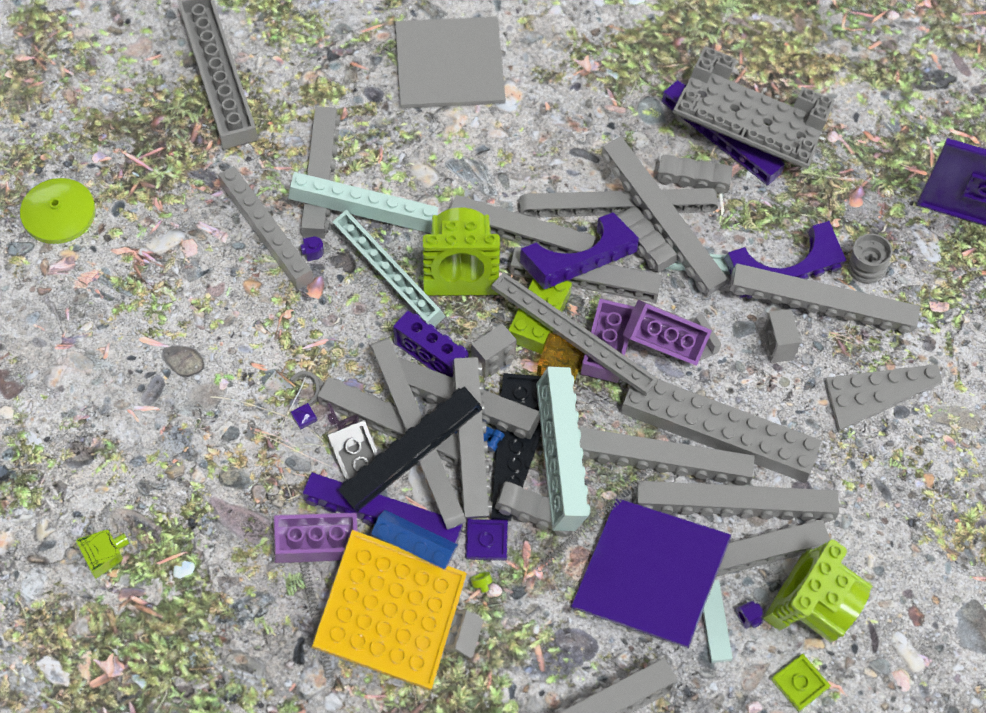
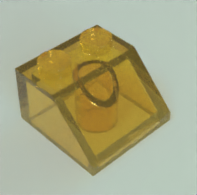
(560, 354)

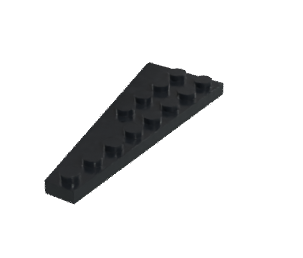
(515, 453)

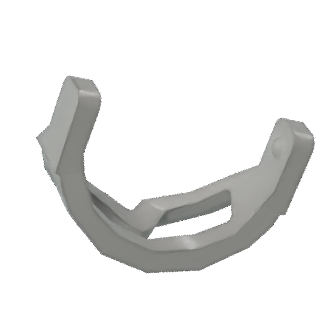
(318, 381)

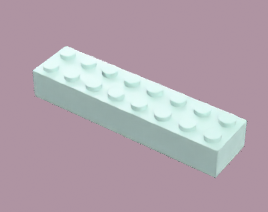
(562, 449)

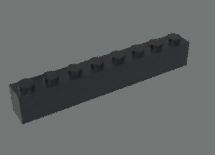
(410, 449)

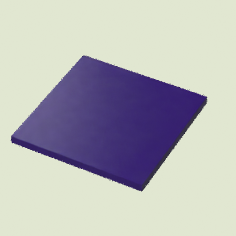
(957, 183)
(652, 572)

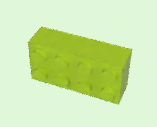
(529, 331)

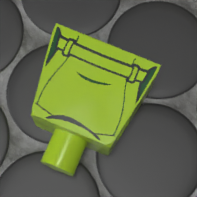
(102, 551)

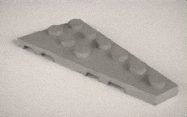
(870, 393)

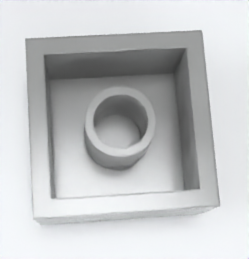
(781, 335)
(494, 350)

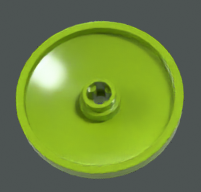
(57, 211)

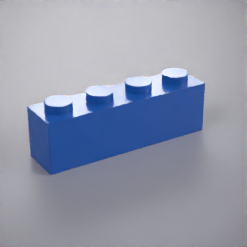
(414, 539)

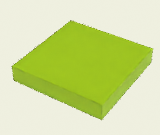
(800, 682)

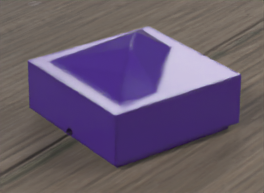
(304, 416)

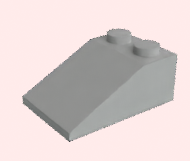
(352, 448)

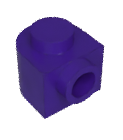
(312, 248)
(750, 614)

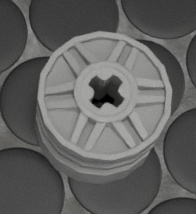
(870, 258)

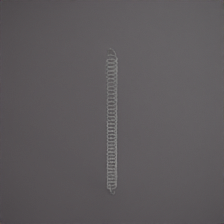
(589, 523)
(316, 606)

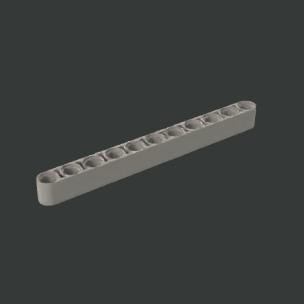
(605, 202)
(411, 416)

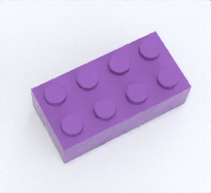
(609, 326)
(667, 332)
(312, 536)

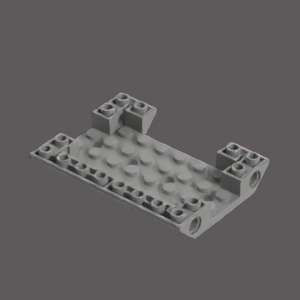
(753, 109)

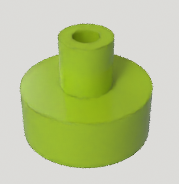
(481, 581)

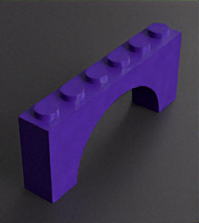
(823, 256)
(554, 268)

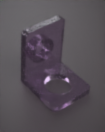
(340, 424)

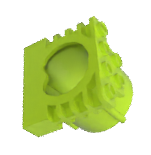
(460, 254)
(820, 593)

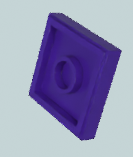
(487, 539)

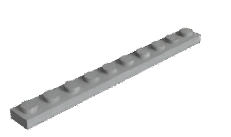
(575, 334)

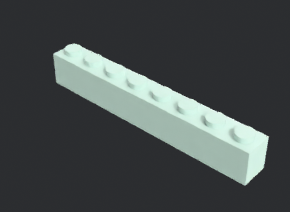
(362, 202)
(389, 269)

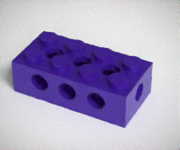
(427, 344)

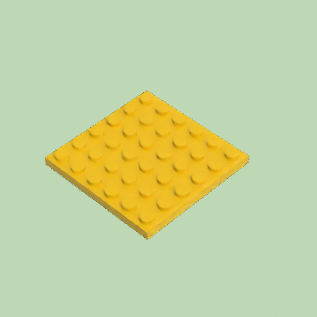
(389, 611)

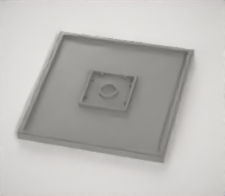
(449, 62)

